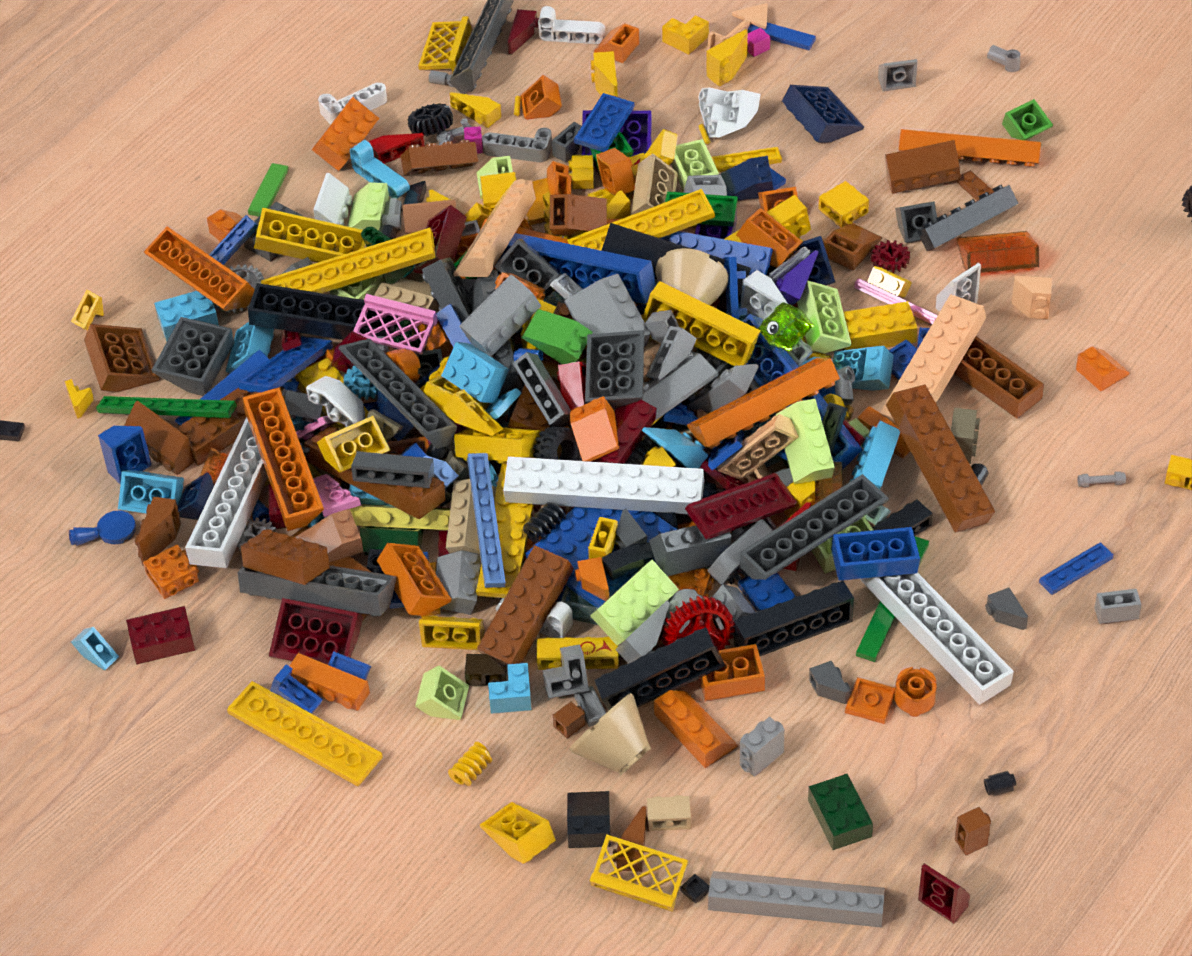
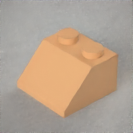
(1032, 296)

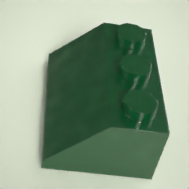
(378, 537)

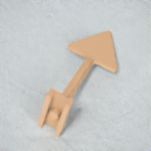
(753, 15)

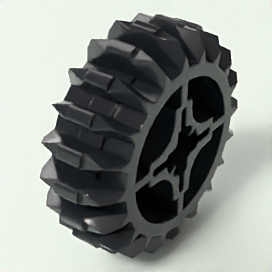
(430, 119)

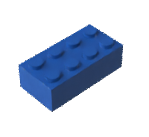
(875, 553)

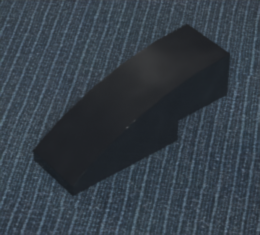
(627, 560)

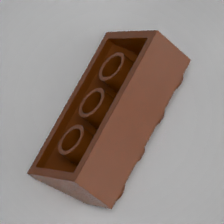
(922, 166)
(162, 439)

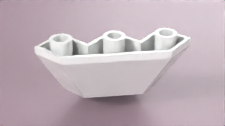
(727, 110)
(338, 400)

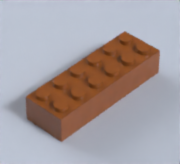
(999, 378)
(215, 431)
(525, 607)

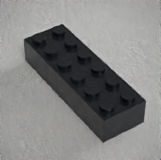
(796, 619)
(662, 670)

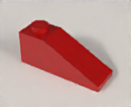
(391, 147)

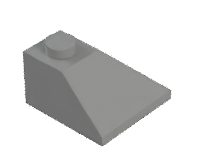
(897, 75)

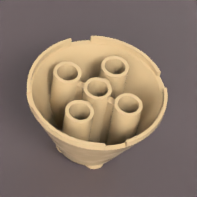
(693, 274)
(616, 739)

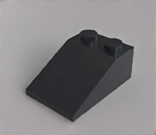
(588, 819)

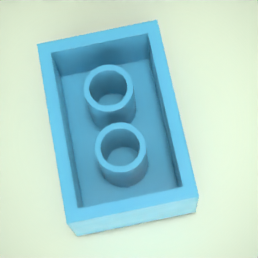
(190, 306)
(475, 372)

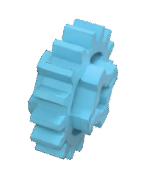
(359, 384)

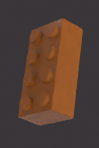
(285, 556)

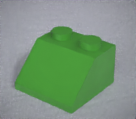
(1026, 121)

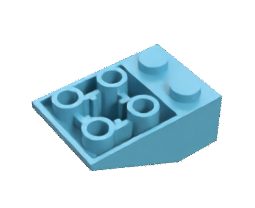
(870, 365)

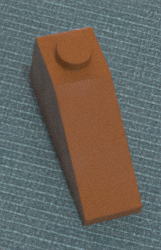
(636, 834)

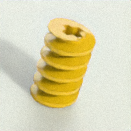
(470, 764)

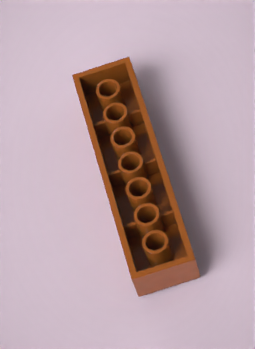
(940, 458)
(411, 500)

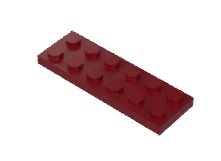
(740, 506)

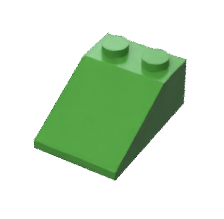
(557, 336)

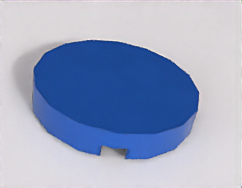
(116, 527)

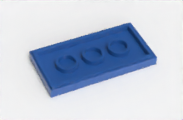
(604, 122)
(725, 450)

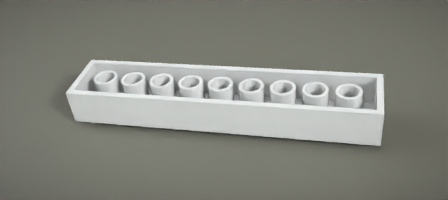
(602, 485)
(229, 504)
(943, 634)

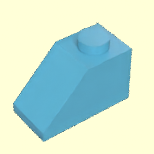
(94, 648)

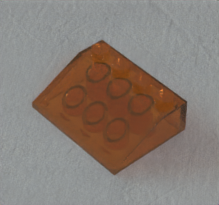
(999, 252)

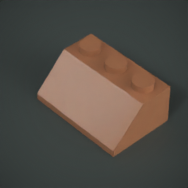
(418, 214)

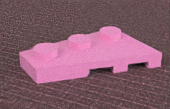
(333, 496)

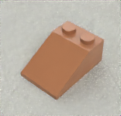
(336, 533)

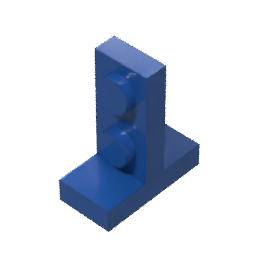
(294, 691)

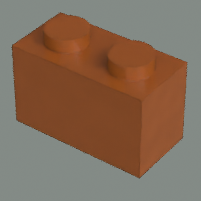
(972, 830)

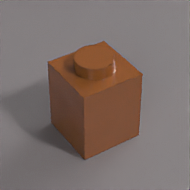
(569, 719)

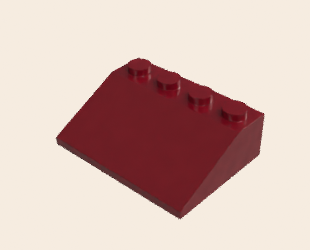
(314, 631)

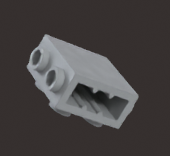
(761, 746)

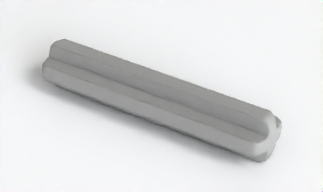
(789, 264)

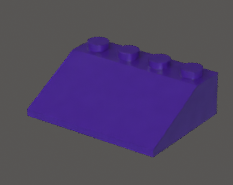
(636, 131)

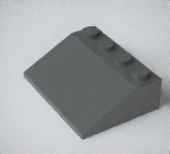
(194, 355)
(615, 367)

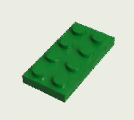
(723, 207)

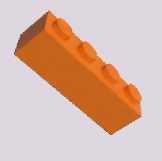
(330, 682)

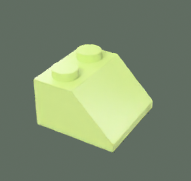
(442, 694)

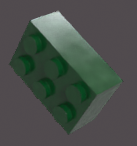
(840, 811)

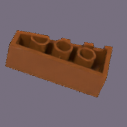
(439, 157)

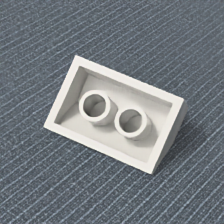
(332, 201)

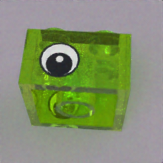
(785, 326)

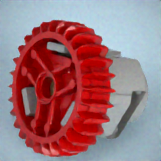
(693, 612)

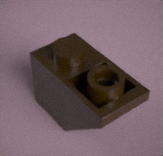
(482, 670)

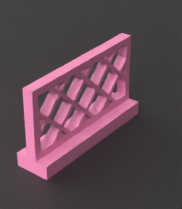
(402, 311)

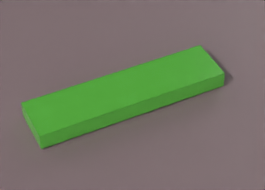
(268, 189)

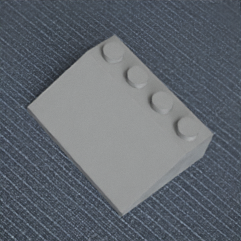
(606, 308)

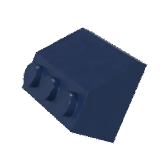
(389, 410)

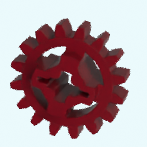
(890, 256)

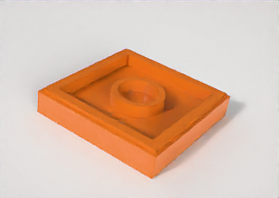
(870, 700)

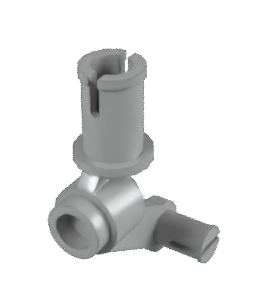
(449, 135)

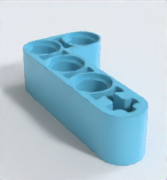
(375, 171)

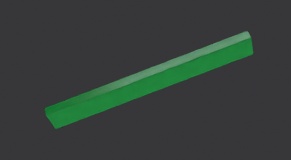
(169, 406)
(882, 621)

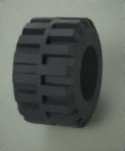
(549, 441)

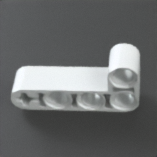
(568, 30)
(370, 97)
(557, 622)

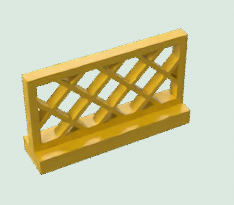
(457, 45)
(630, 889)

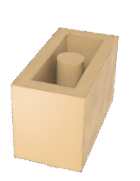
(668, 813)

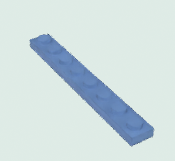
(486, 520)

